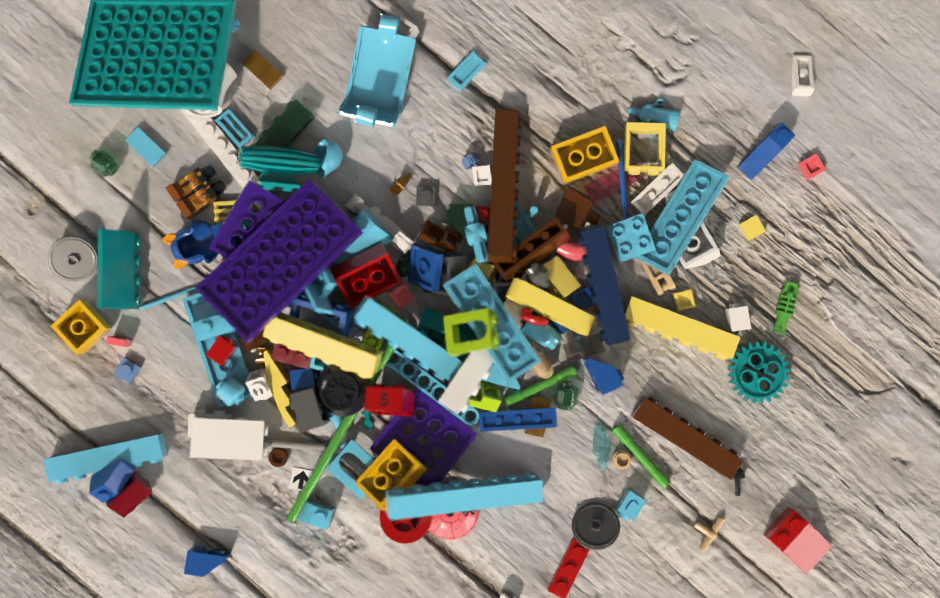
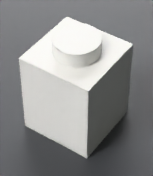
(737, 317)

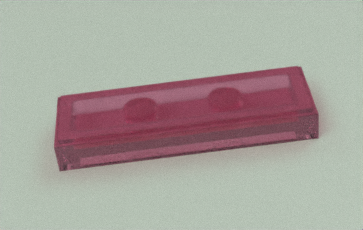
(609, 184)

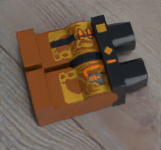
(196, 191)

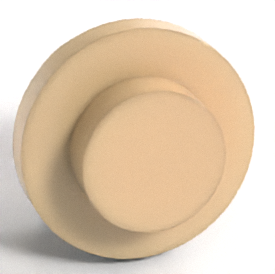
(621, 459)

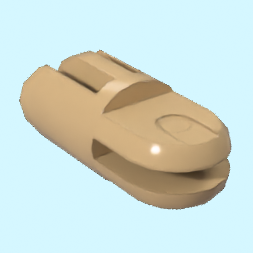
(545, 367)

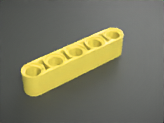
(550, 306)

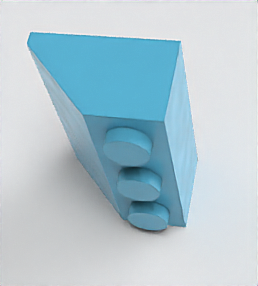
(373, 234)
(209, 322)

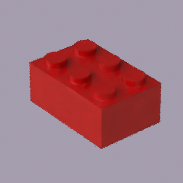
(365, 274)

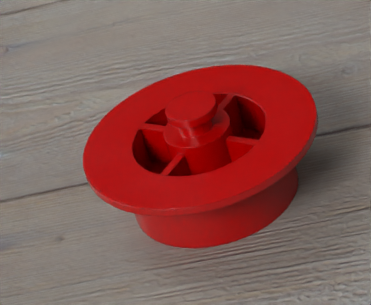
(405, 530)

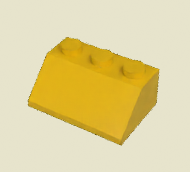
(390, 469)

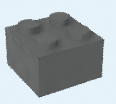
(308, 410)

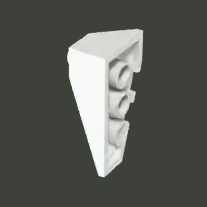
(701, 247)

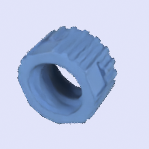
(470, 160)

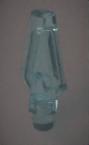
(601, 447)

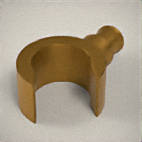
(401, 184)
(261, 362)

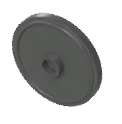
(595, 526)

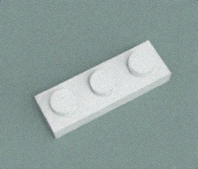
(657, 189)

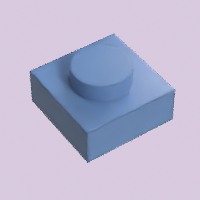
(127, 370)

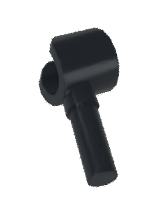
(739, 475)

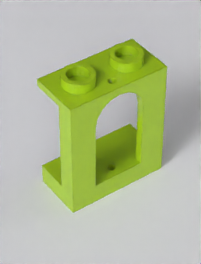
(490, 341)

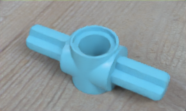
(476, 234)

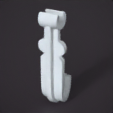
(401, 239)

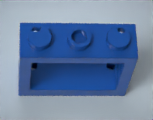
(339, 309)

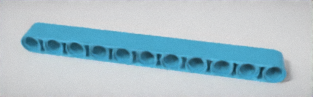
(413, 378)

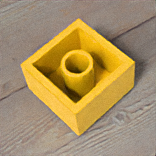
(81, 327)

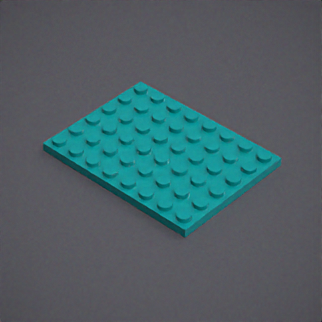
(153, 54)

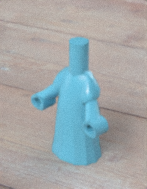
(651, 114)

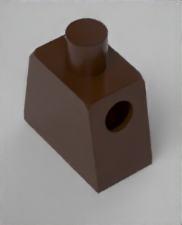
(576, 210)

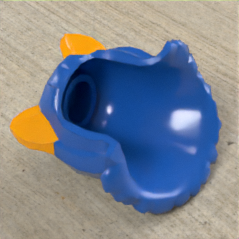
(191, 244)

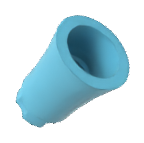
(543, 335)

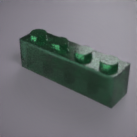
(286, 127)

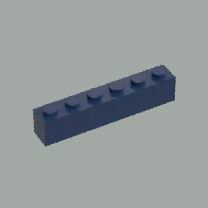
(604, 285)

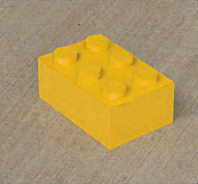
(584, 155)

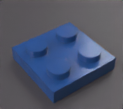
(425, 268)

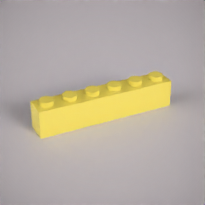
(682, 328)
(324, 345)

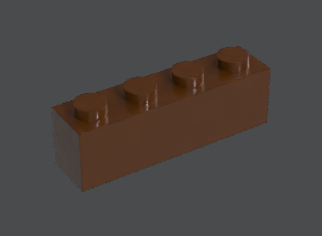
(534, 248)

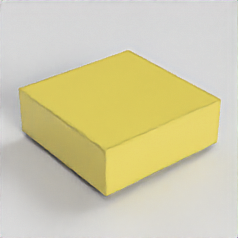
(752, 227)
(683, 300)

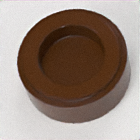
(278, 457)

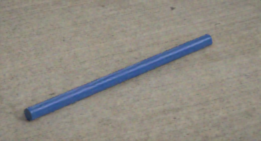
(622, 179)

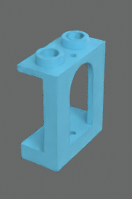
(334, 467)

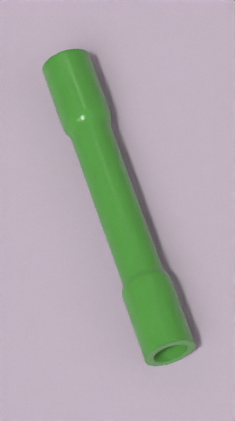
(559, 376)
(655, 472)

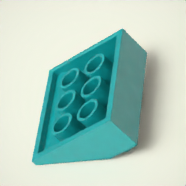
(119, 269)

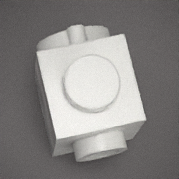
(259, 385)

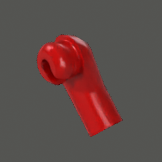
(533, 319)

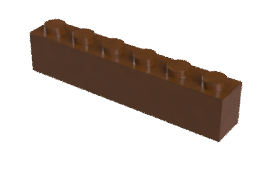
(685, 437)

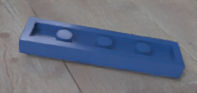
(518, 419)

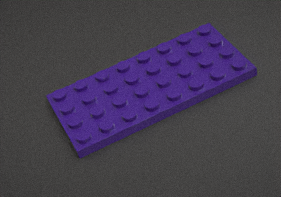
(278, 261)

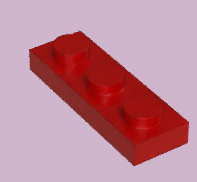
(568, 569)

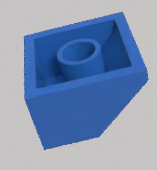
(605, 377)

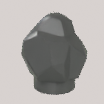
(537, 275)

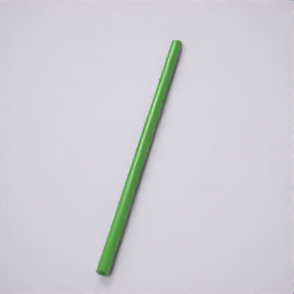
(334, 444)

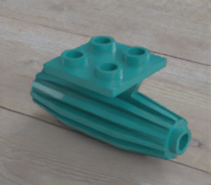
(279, 165)

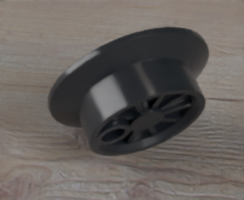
(341, 391)

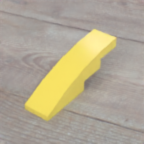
(278, 381)

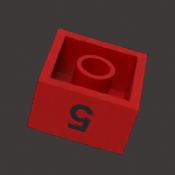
(389, 401)

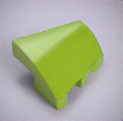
(486, 398)

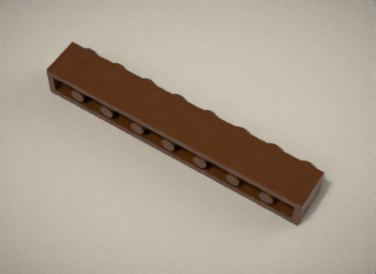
(503, 186)

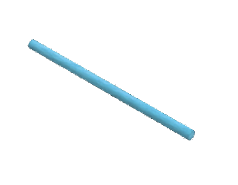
(167, 298)

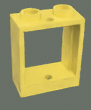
(645, 128)

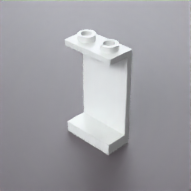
(228, 438)

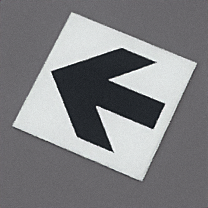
(299, 478)

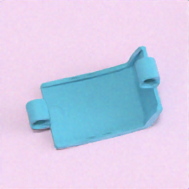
(379, 74)

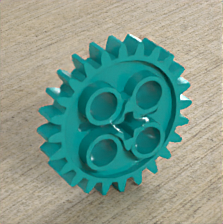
(765, 356)

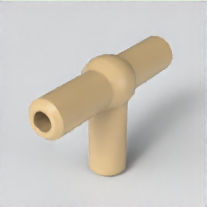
(711, 533)

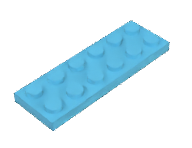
(683, 215)
(473, 292)
(235, 367)

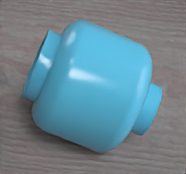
(230, 391)

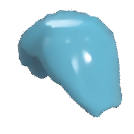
(330, 155)

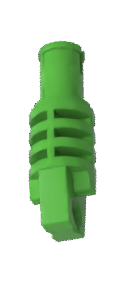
(785, 306)

